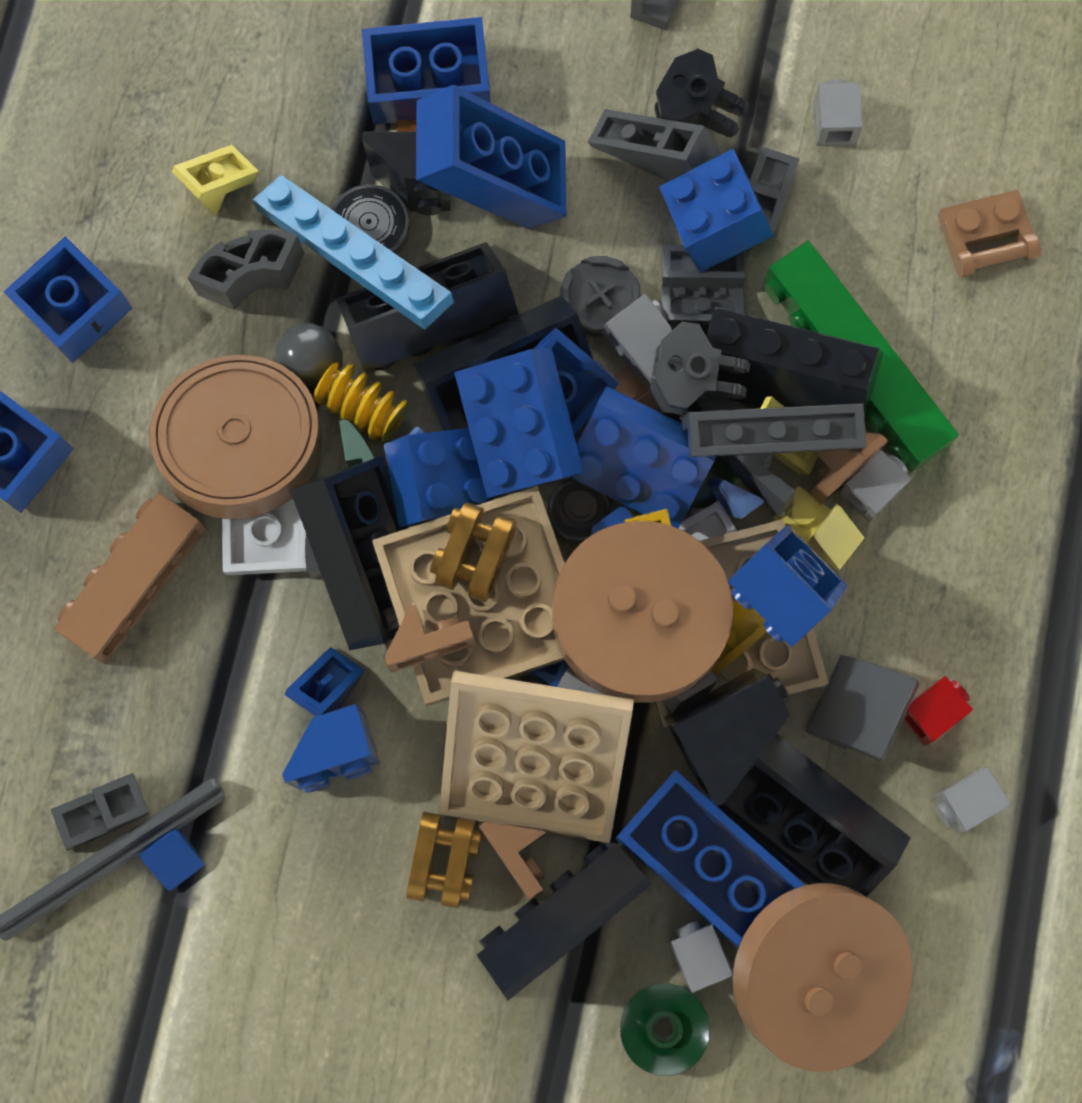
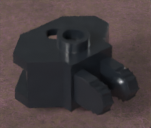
(694, 92)

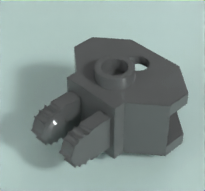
(696, 371)

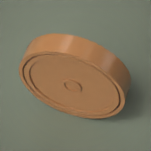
(236, 436)
(642, 611)
(822, 977)

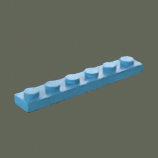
(354, 252)

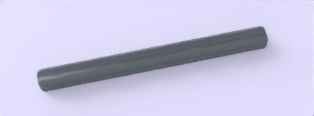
(109, 858)

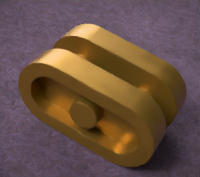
(465, 527)
(455, 883)

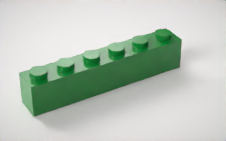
(898, 402)

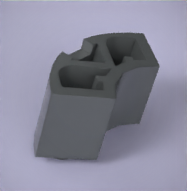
(247, 264)

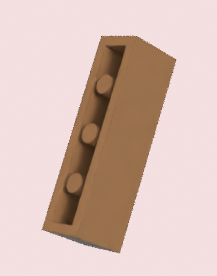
(130, 577)

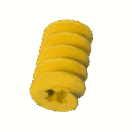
(360, 403)

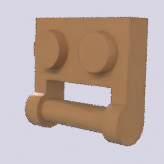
(984, 222)

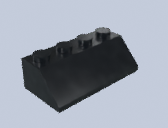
(479, 296)
(502, 340)
(793, 362)
(340, 521)
(814, 821)
(562, 920)

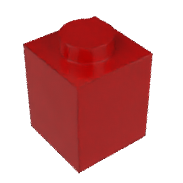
(937, 710)

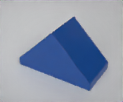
(325, 683)

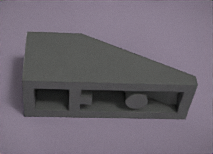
(653, 143)

